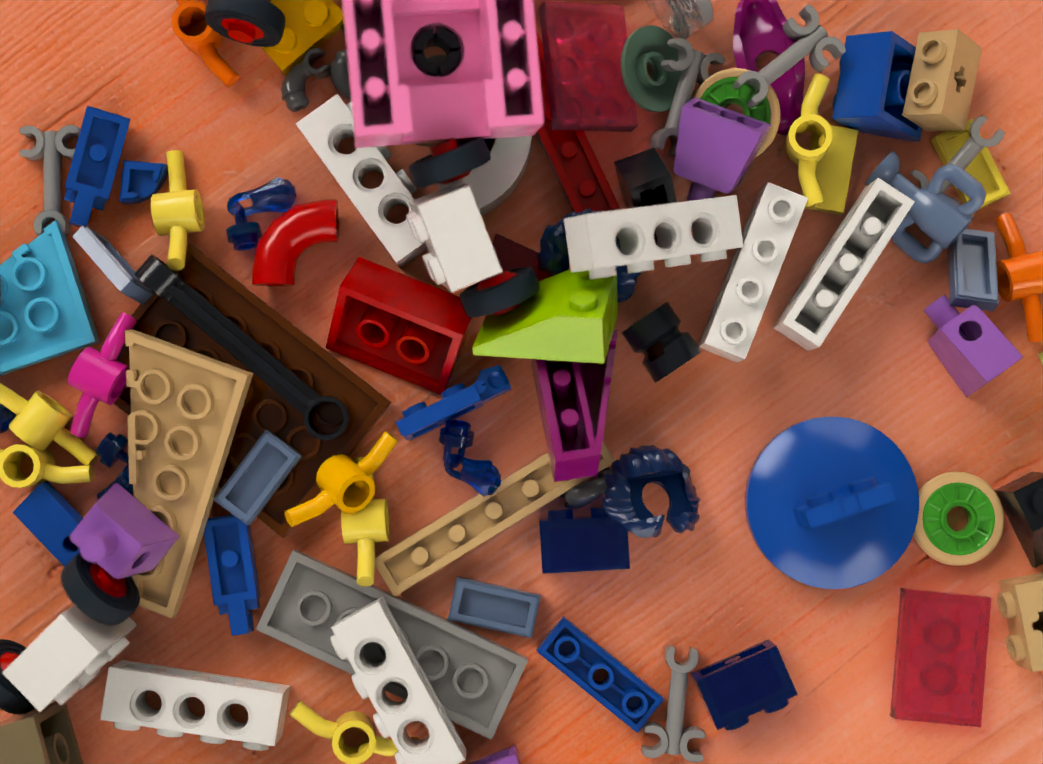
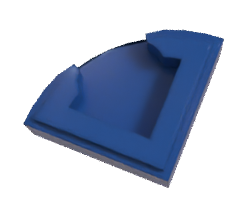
(141, 181)

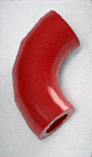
(289, 237)

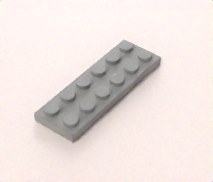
(464, 668)

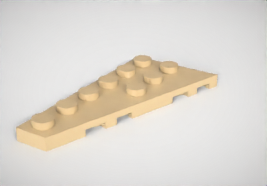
(177, 450)

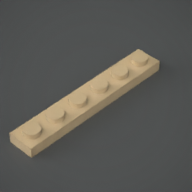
(474, 523)

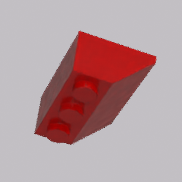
(398, 325)

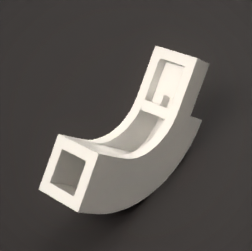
(501, 174)

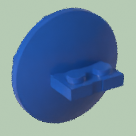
(832, 502)

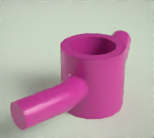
(99, 375)

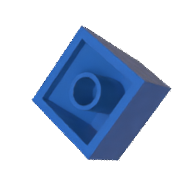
(875, 86)

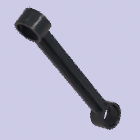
(238, 343)

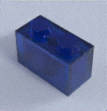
(582, 542)
(744, 685)

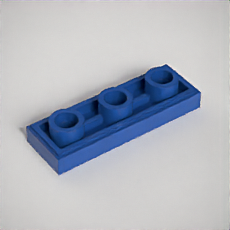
(50, 521)
(580, 656)

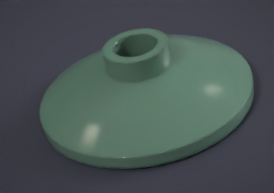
(641, 70)

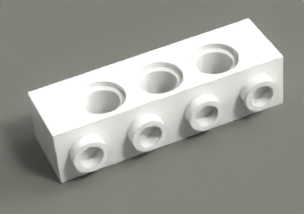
(324, 131)
(593, 235)
(843, 264)
(752, 272)
(378, 625)
(127, 707)

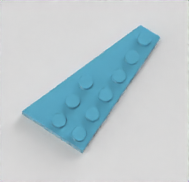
(42, 303)

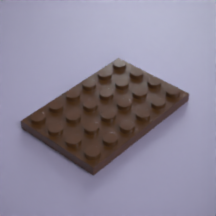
(263, 406)

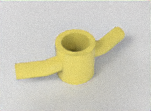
(810, 122)
(177, 211)
(44, 421)
(43, 469)
(365, 529)
(333, 731)

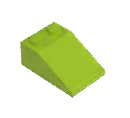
(561, 322)

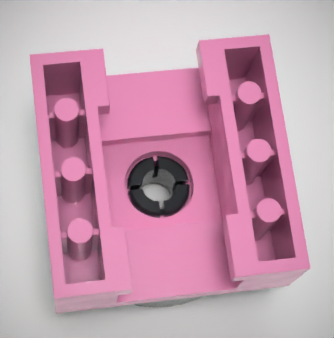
(481, 90)

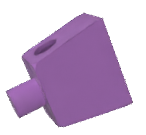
(715, 147)
(969, 345)
(122, 535)

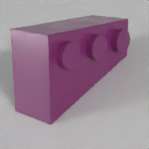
(574, 412)

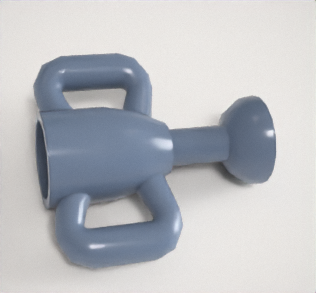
(932, 211)

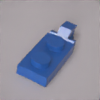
(94, 163)
(455, 403)
(232, 571)

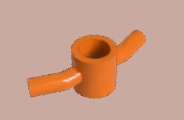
(203, 44)
(1021, 276)

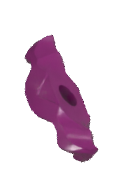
(760, 31)

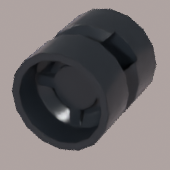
(658, 327)

